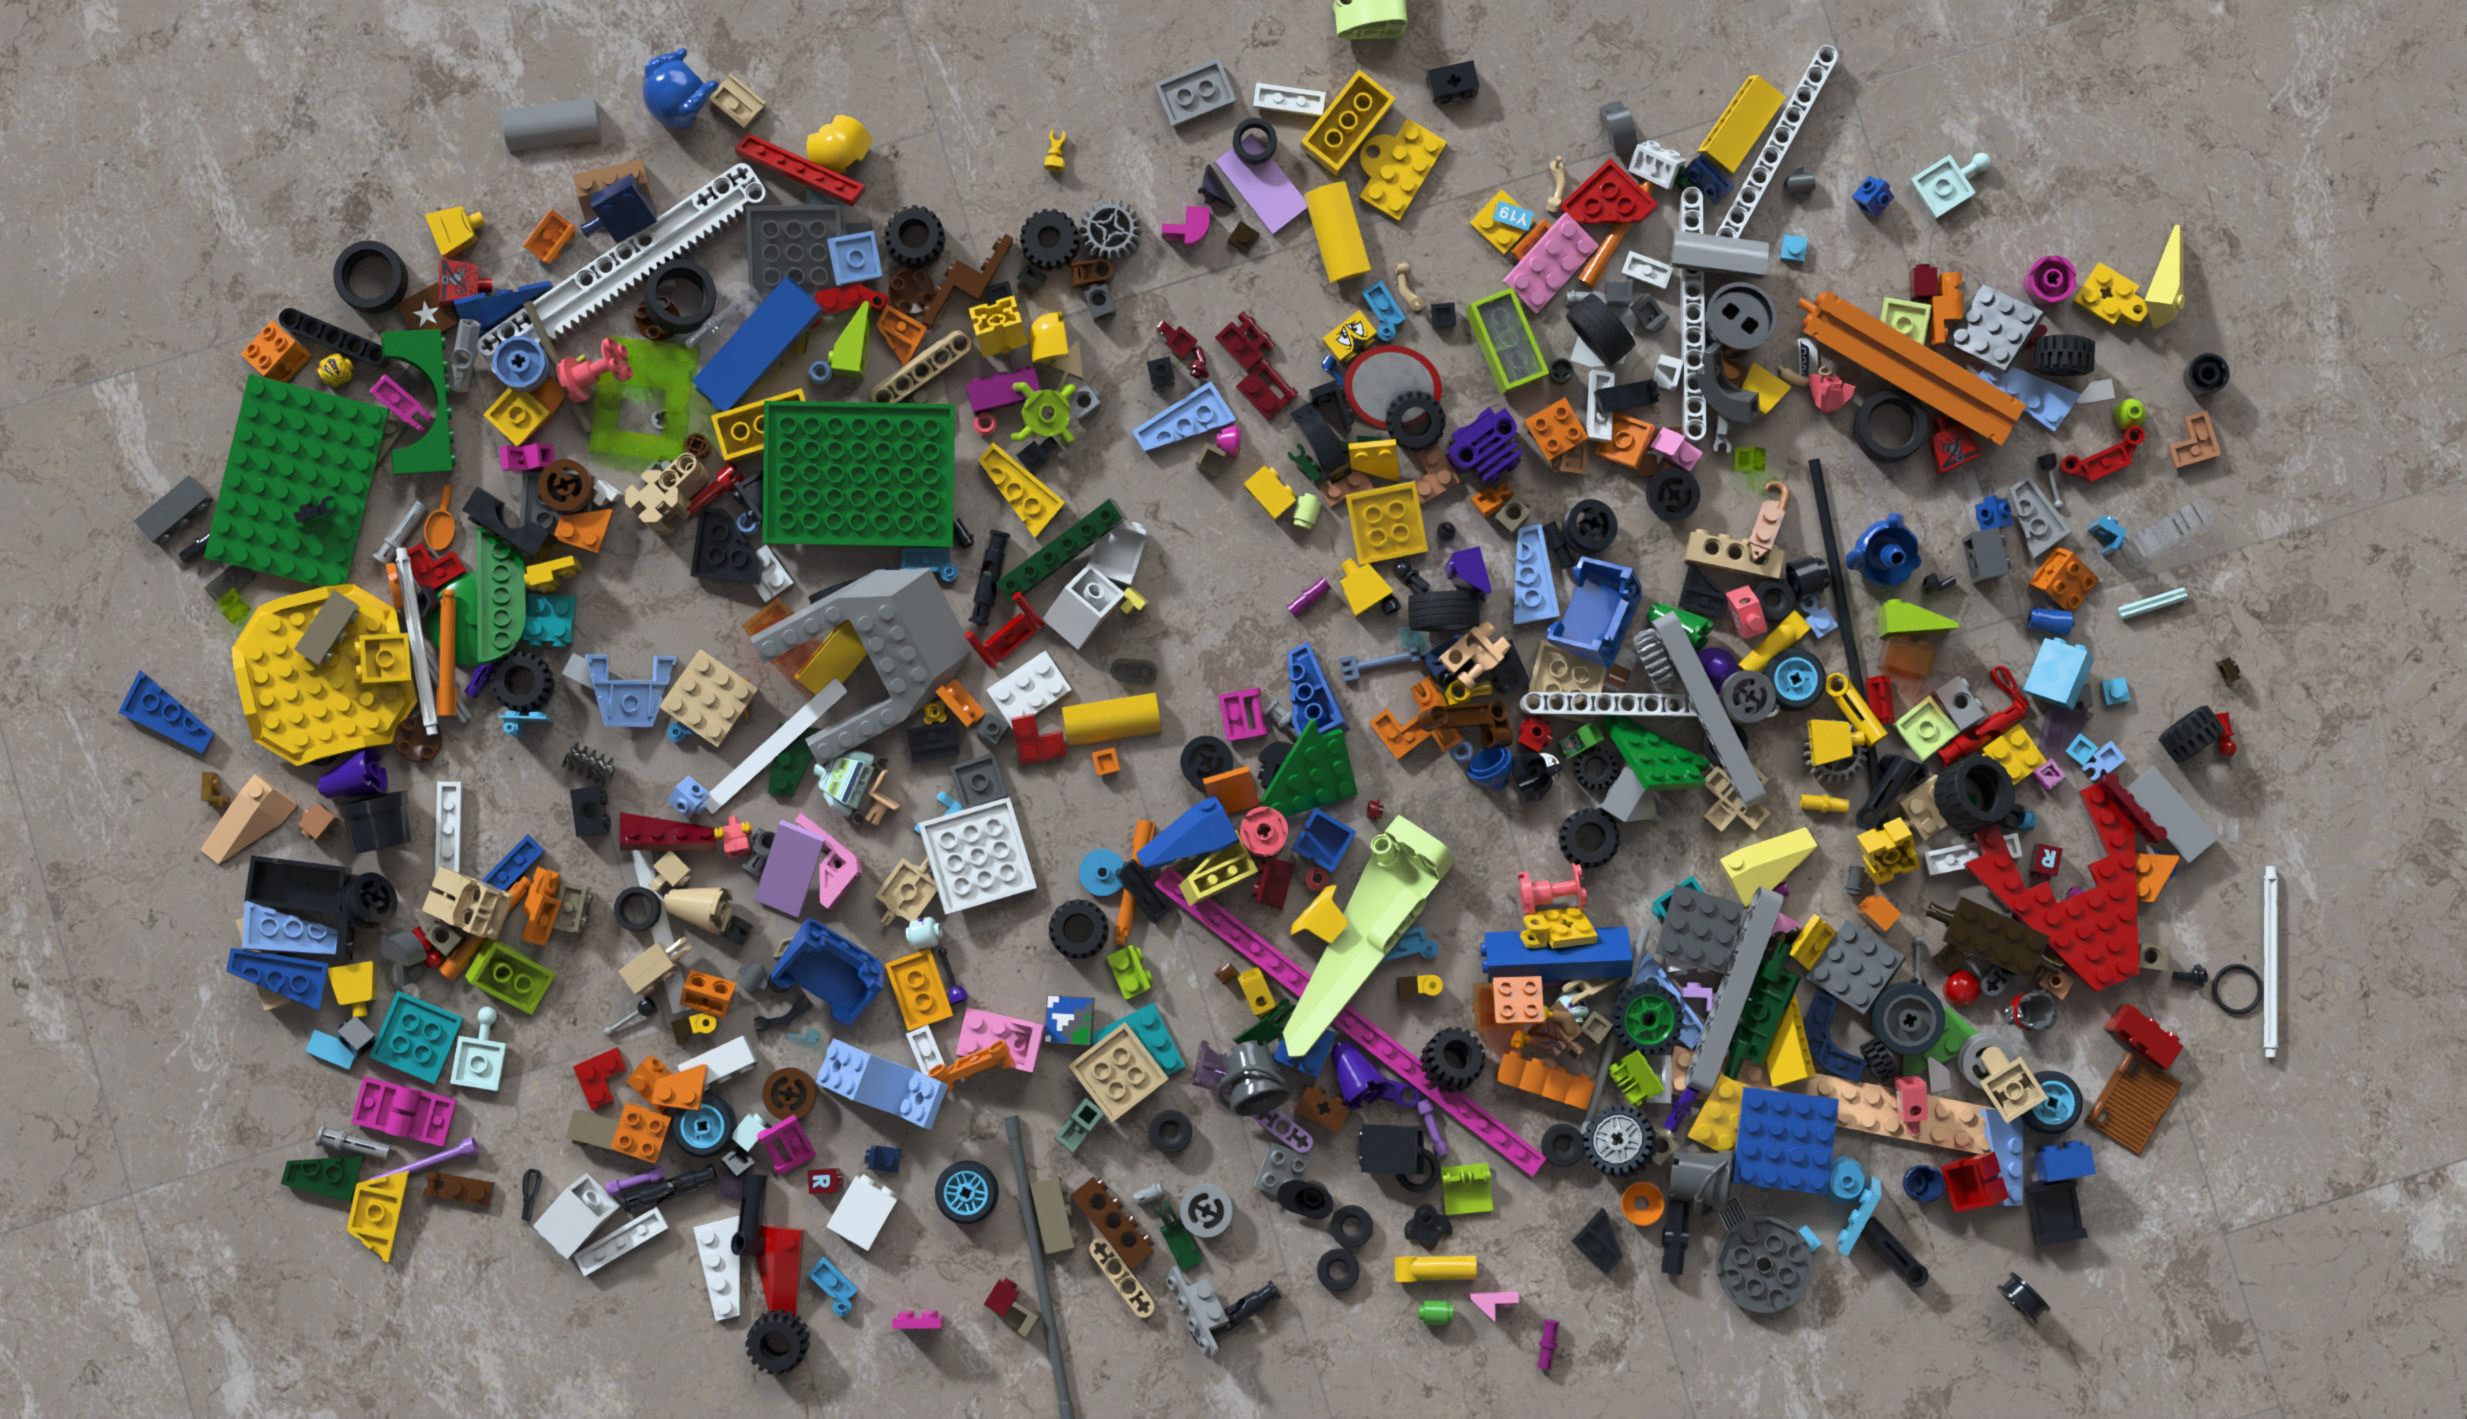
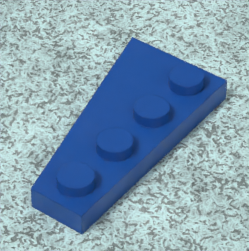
(160, 711)
(286, 976)

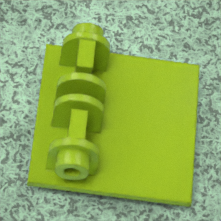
(1637, 1076)
(1466, 1188)

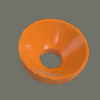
(1651, 1212)

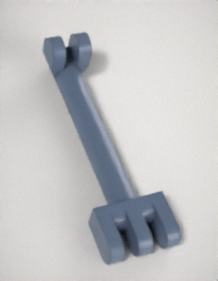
(1413, 655)

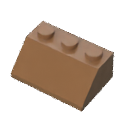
(595, 180)

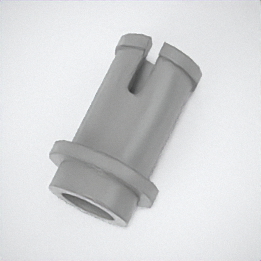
(1573, 298)
(1149, 1194)

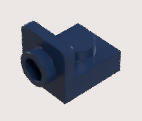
(883, 1158)

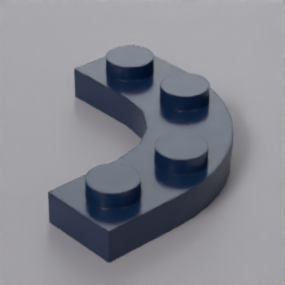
(1820, 1043)

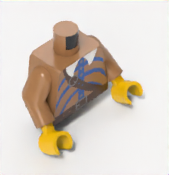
(1554, 1034)

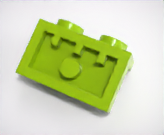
(1129, 971)

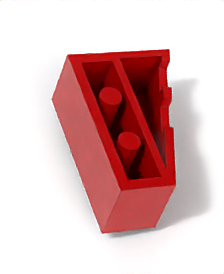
(2144, 1036)

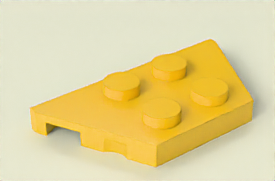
(377, 1212)

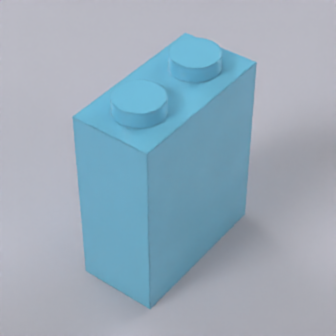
(2059, 673)

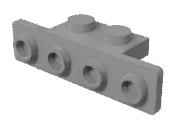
(1200, 1309)

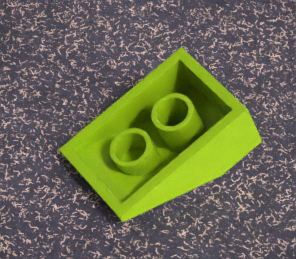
(852, 346)
(1910, 619)
(510, 975)

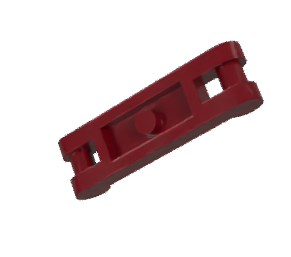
(2136, 815)

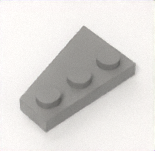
(2036, 516)

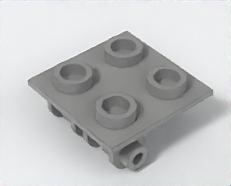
(1280, 1166)

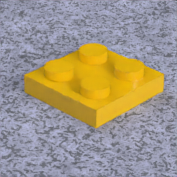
(1498, 234)
(517, 415)

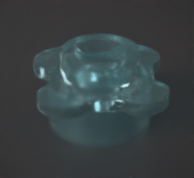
(1405, 641)

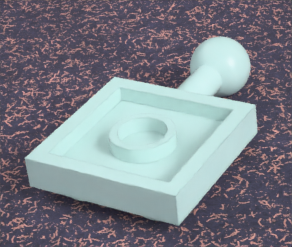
(1946, 185)
(478, 1060)

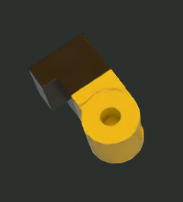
(1426, 984)
(692, 1025)

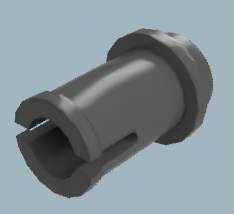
(1855, 880)

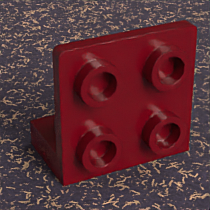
(1274, 882)

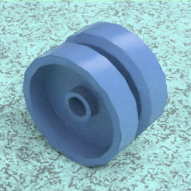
(534, 368)

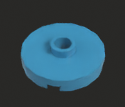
(1089, 872)

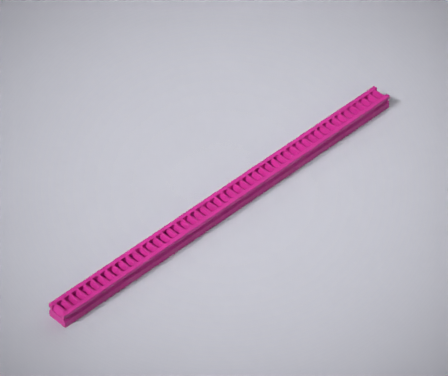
(1356, 1026)

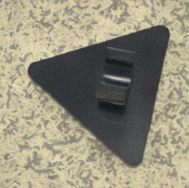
(1215, 189)

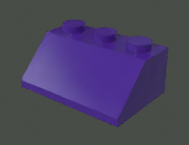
(1469, 572)

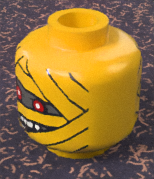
(336, 370)

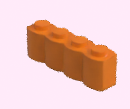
(1545, 1081)

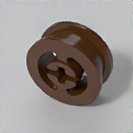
(560, 468)
(792, 1074)

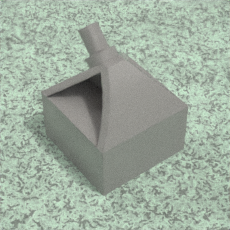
(1628, 801)

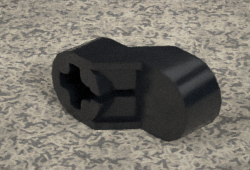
(1918, 778)

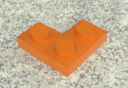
(1396, 738)

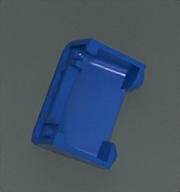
(1598, 611)
(830, 970)

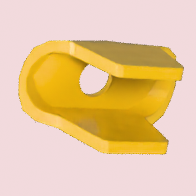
(1322, 917)

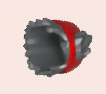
(2032, 1011)

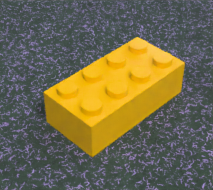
(1347, 122)
(742, 428)

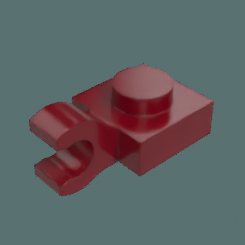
(1178, 341)

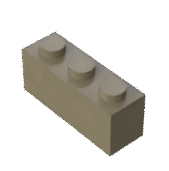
(328, 628)
(593, 1130)
(1054, 1214)

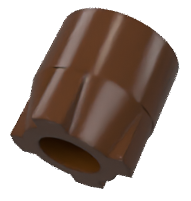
(1226, 972)

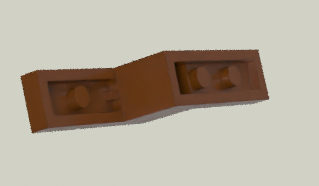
(966, 280)

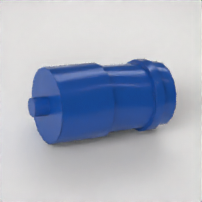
(2050, 620)

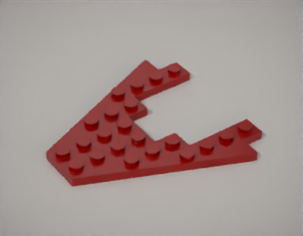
(2091, 930)

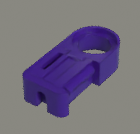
(1395, 1092)

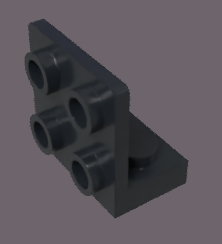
(1322, 394)

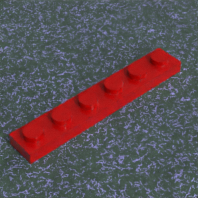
(800, 170)

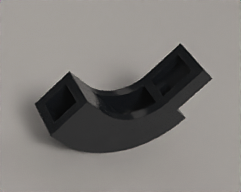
(1322, 442)

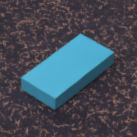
(330, 1049)

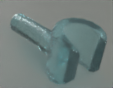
(811, 1036)

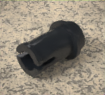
(962, 534)

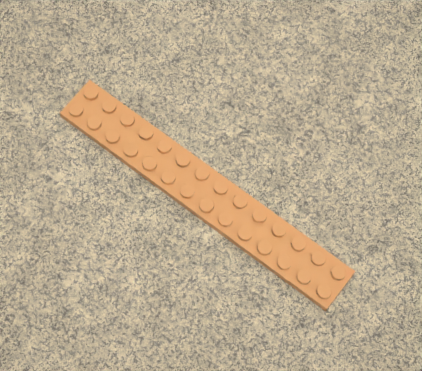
(1863, 1105)

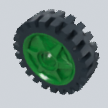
(1662, 1029)

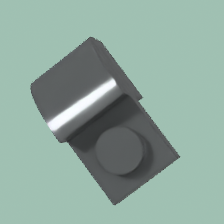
(1619, 127)
(407, 952)

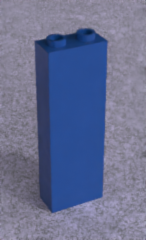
(757, 345)
(1606, 958)

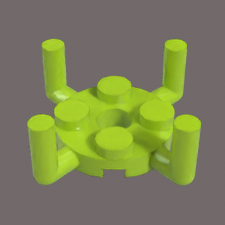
(1032, 413)

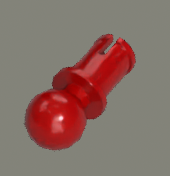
(2227, 747)
(434, 958)

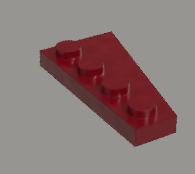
(652, 833)

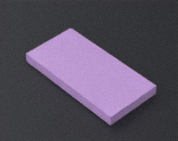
(1263, 187)
(789, 868)

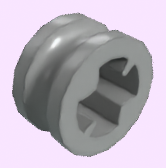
(655, 422)

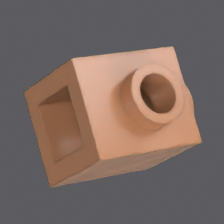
(317, 821)
(2055, 984)

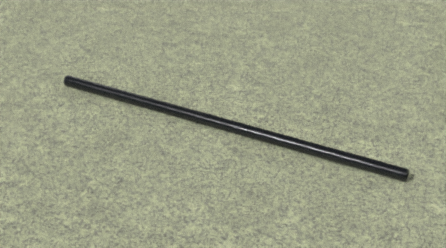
(1843, 610)

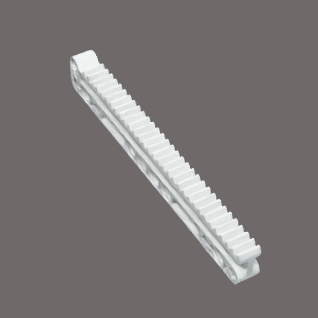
(670, 235)

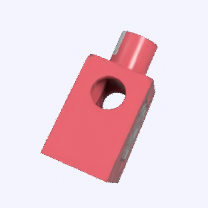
(1748, 616)
(1911, 1092)

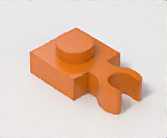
(1491, 500)

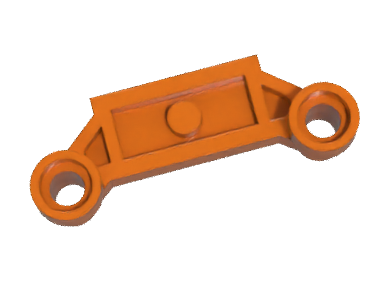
(968, 1065)

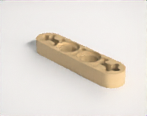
(1119, 1279)

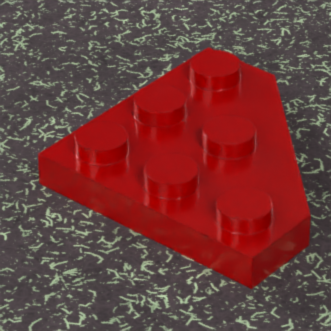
(1609, 198)

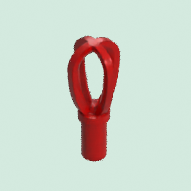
(2014, 693)

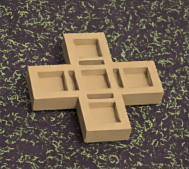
(1728, 803)

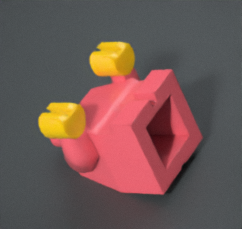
(735, 838)

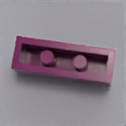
(998, 391)

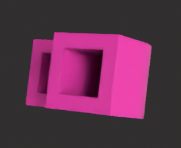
(1195, 229)
(526, 458)

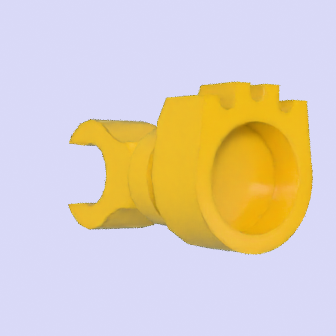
(1054, 161)

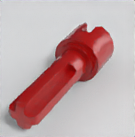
(723, 483)

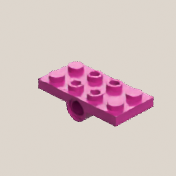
(404, 1111)

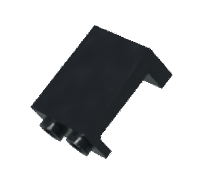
(750, 495)
(1392, 1149)
(2055, 1212)

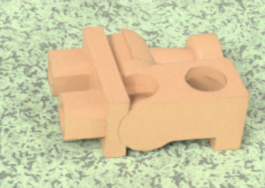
(1477, 648)

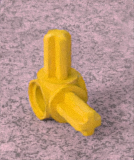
(1480, 689)

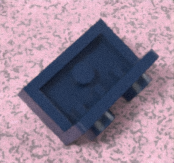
(1708, 179)
(1437, 669)

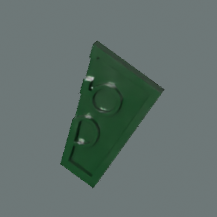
(791, 764)
(325, 1176)

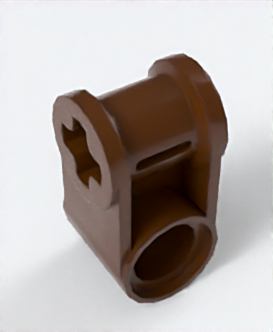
(1089, 273)

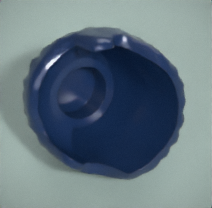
(1923, 1183)

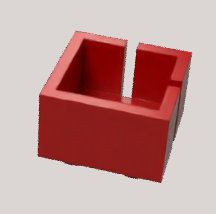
(1974, 1182)

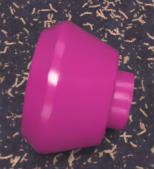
(1229, 441)

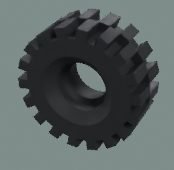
(1044, 256)

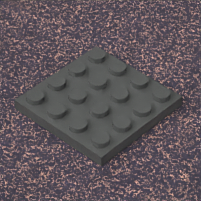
(792, 245)

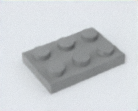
(1195, 92)

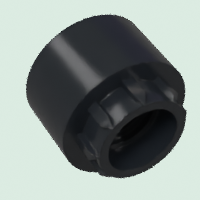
(2215, 366)
(1807, 577)

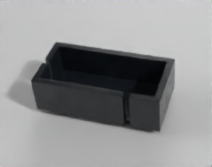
(296, 884)

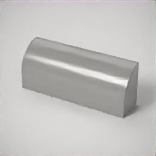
(551, 125)
(1719, 254)
(2170, 810)

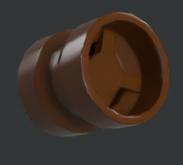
(701, 448)

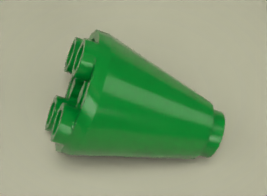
(1695, 626)

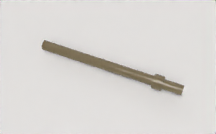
(577, 410)

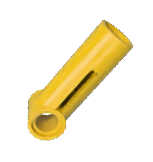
(1780, 639)
(1872, 728)
(1435, 1268)

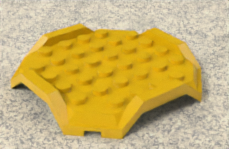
(312, 709)

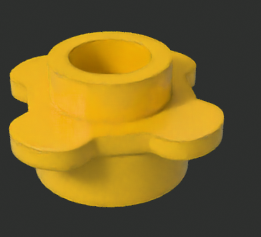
(939, 717)

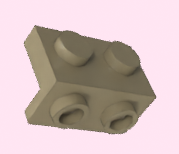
(573, 907)

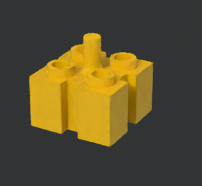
(998, 327)
(1888, 851)

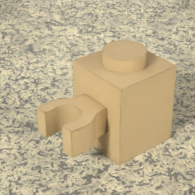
(671, 870)

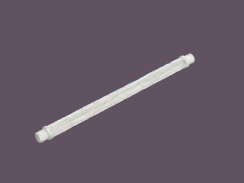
(416, 641)
(2271, 961)

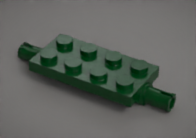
(1762, 1011)

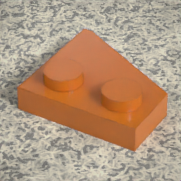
(2152, 874)

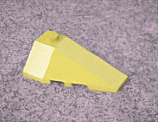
(2167, 288)
(1766, 863)

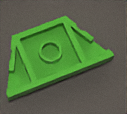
(1947, 1047)

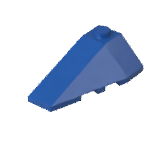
(494, 310)
(1197, 831)

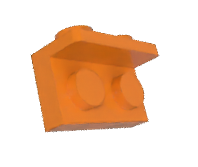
(961, 703)

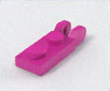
(399, 402)

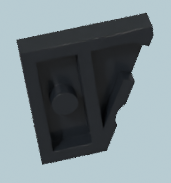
(1702, 595)
(1599, 1242)

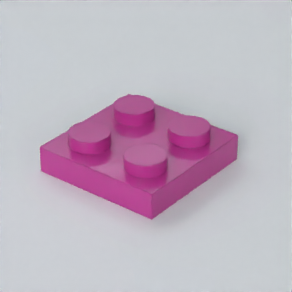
(908, 1320)

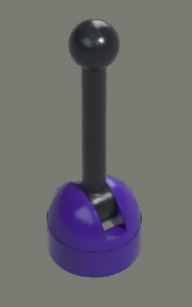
(956, 993)

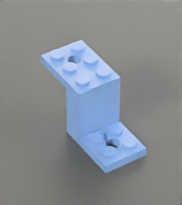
(881, 1083)

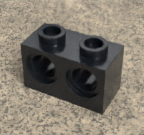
(1512, 665)

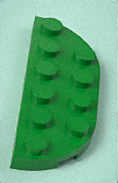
(499, 597)

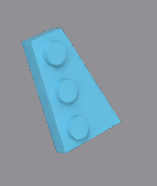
(1860, 1216)

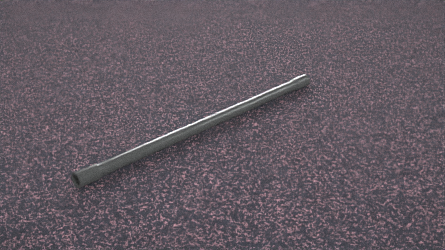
(1014, 1135)

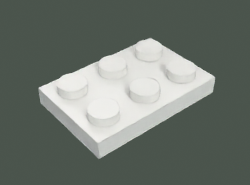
(1029, 688)

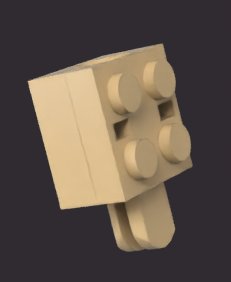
(654, 966)
(2010, 1084)

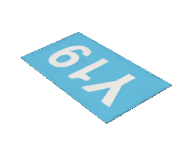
(1513, 215)

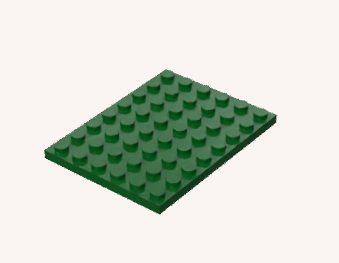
(289, 453)
(858, 473)

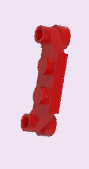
(846, 298)
(2106, 460)

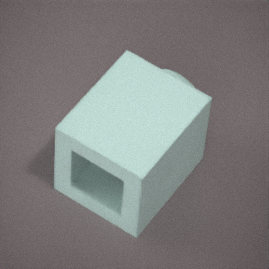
(747, 1131)

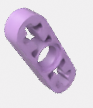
(1301, 1132)

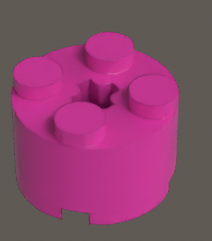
(2049, 267)

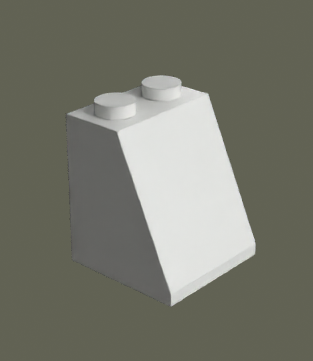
(1083, 606)
(576, 1215)

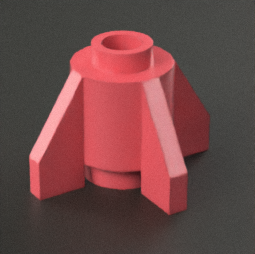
(1829, 393)

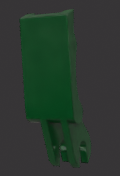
(1267, 1028)
(1179, 1240)

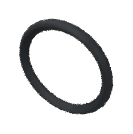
(2215, 992)

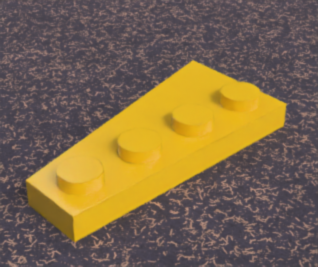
(1025, 493)

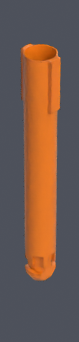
(1597, 265)
(446, 692)
(1143, 835)
(461, 957)

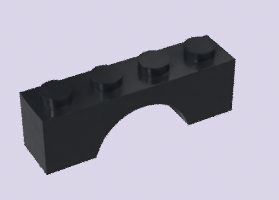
(488, 510)

